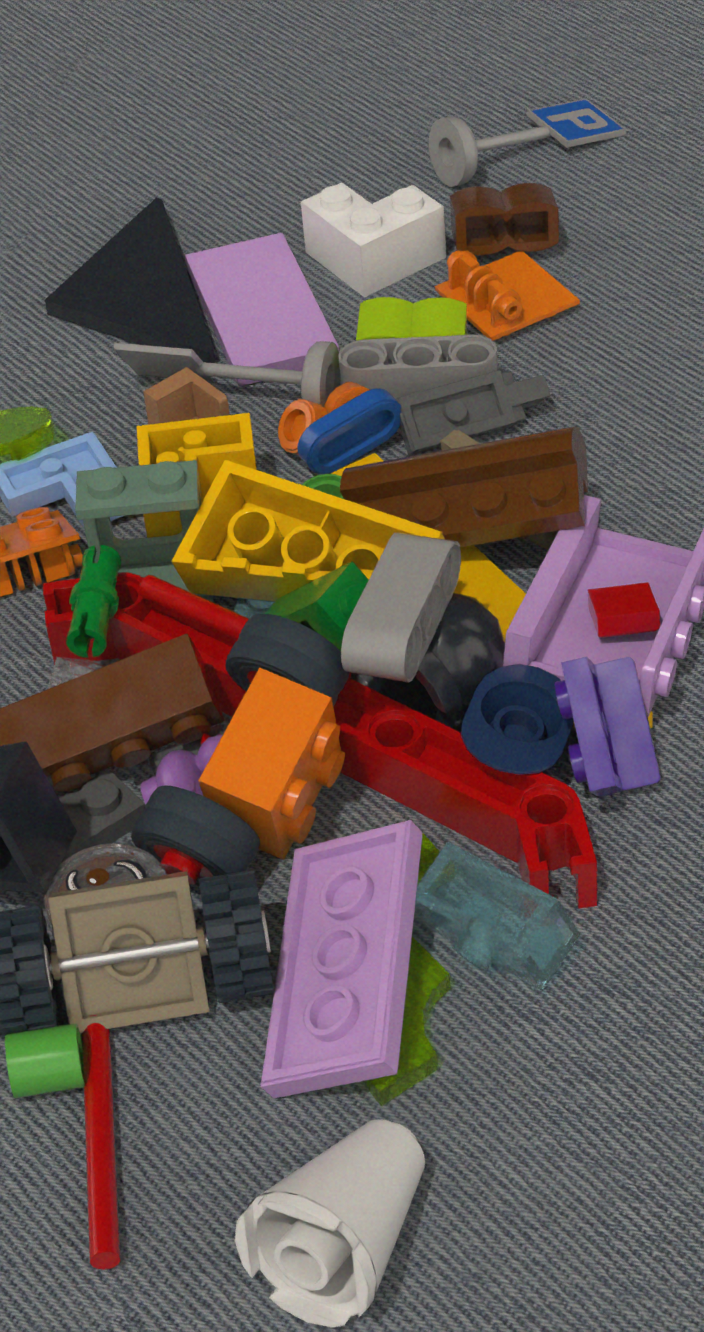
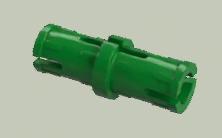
(94, 601)

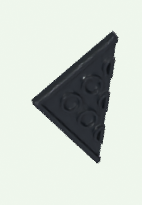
(137, 289)

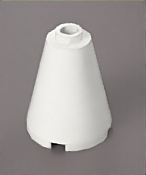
(333, 1224)

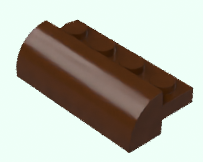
(483, 488)

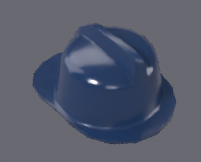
(516, 721)

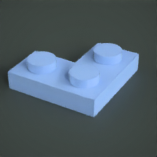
(51, 474)

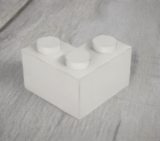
(373, 242)

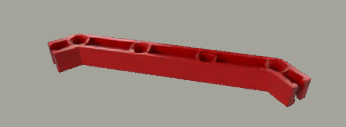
(385, 748)

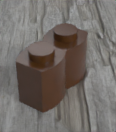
(517, 217)

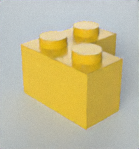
(201, 439)

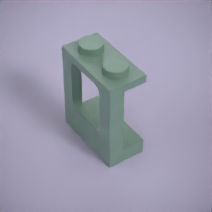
(135, 491)

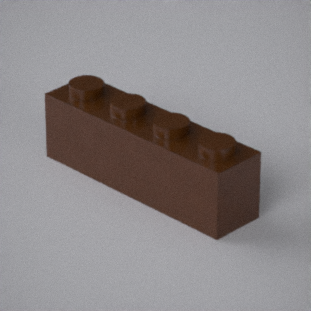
(115, 713)

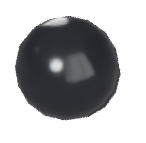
(458, 658)

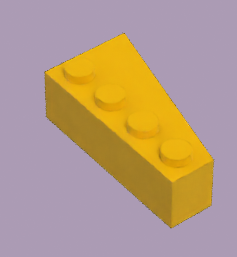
(272, 536)

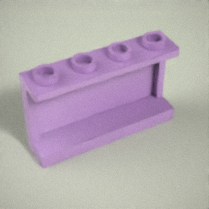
(555, 613)

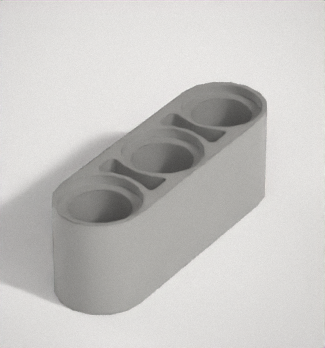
(416, 362)
(401, 607)

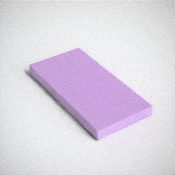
(258, 303)
(343, 961)

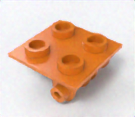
(504, 292)
(42, 533)

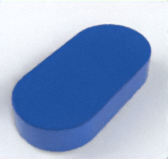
(350, 431)

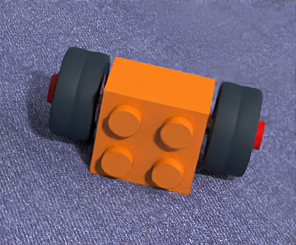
(265, 764)

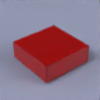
(623, 610)

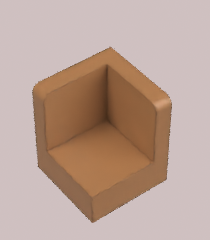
(184, 398)

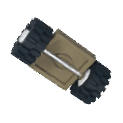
(132, 952)

